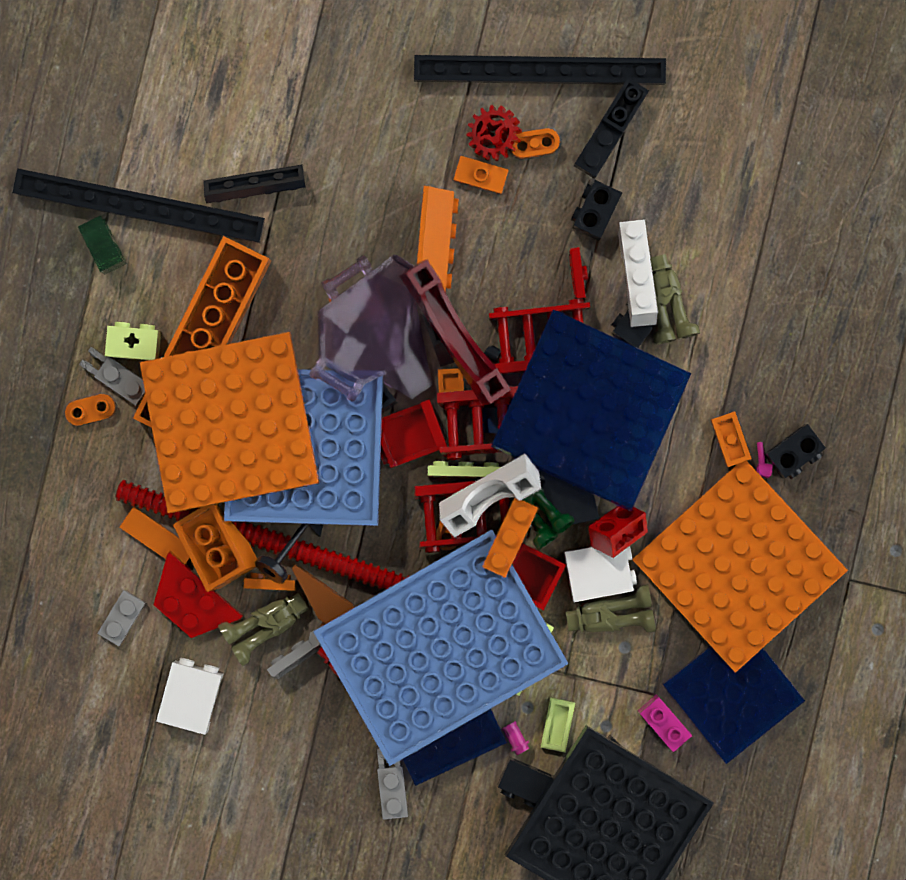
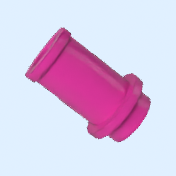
(515, 738)

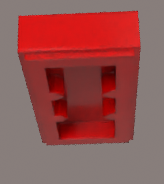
(578, 273)

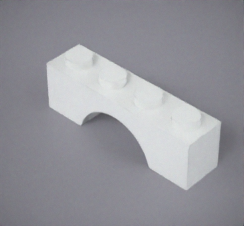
(638, 272)
(465, 507)

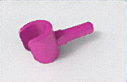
(763, 469)

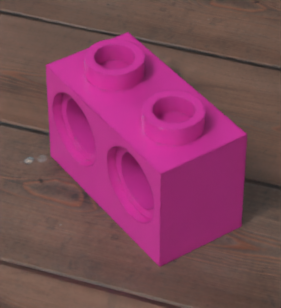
(664, 723)

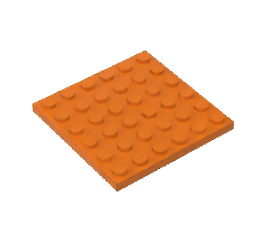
(229, 422)
(739, 565)

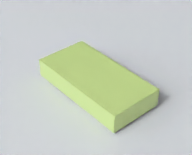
(557, 724)

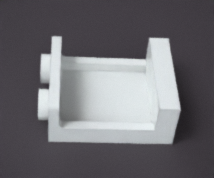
(597, 574)
(190, 696)

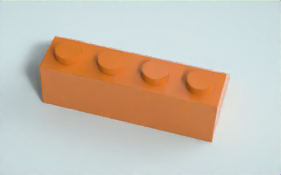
(436, 231)

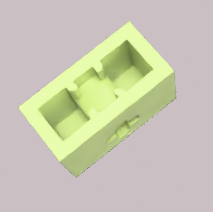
(118, 346)

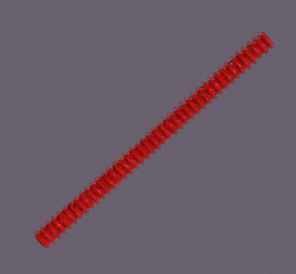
(271, 541)

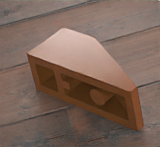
(323, 599)

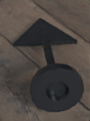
(272, 568)

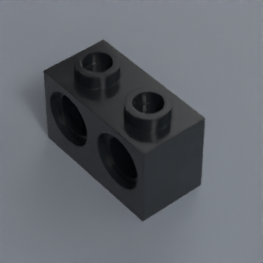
(601, 212)
(791, 446)

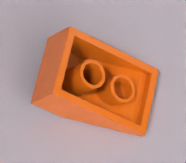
(215, 547)

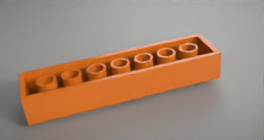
(217, 304)

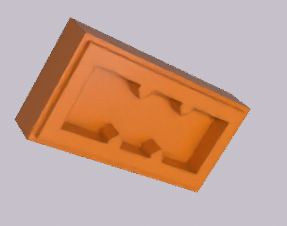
(480, 175)

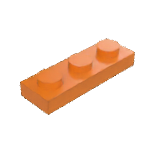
(510, 537)

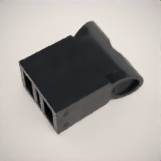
(568, 498)

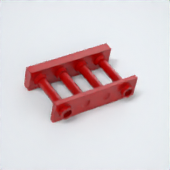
(506, 362)
(451, 403)
(428, 495)

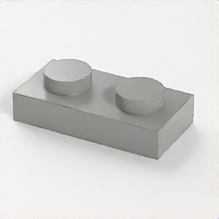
(121, 618)

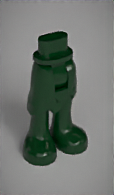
(559, 521)

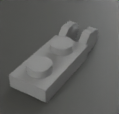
(116, 377)
(300, 652)
(391, 789)

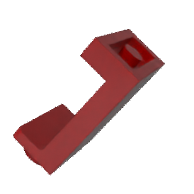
(410, 434)

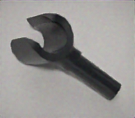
(492, 353)

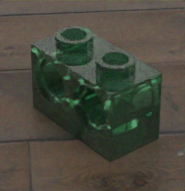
(102, 245)

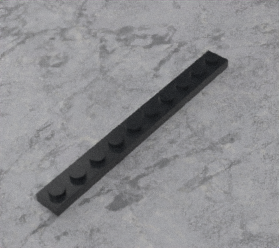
(539, 69)
(138, 205)

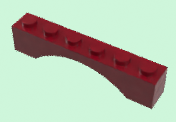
(472, 362)

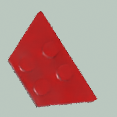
(187, 602)

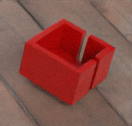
(538, 573)

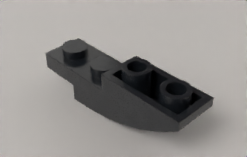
(611, 128)

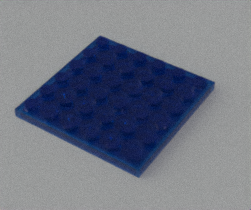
(591, 410)

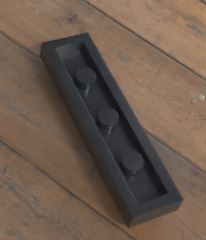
(254, 184)

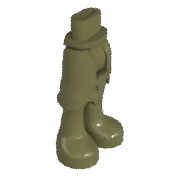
(668, 289)
(599, 615)
(276, 619)

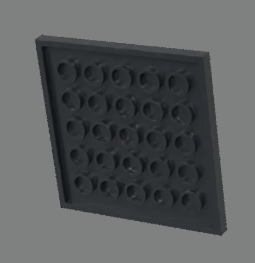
(608, 817)

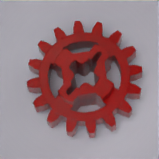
(505, 129)

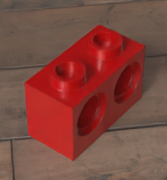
(617, 530)

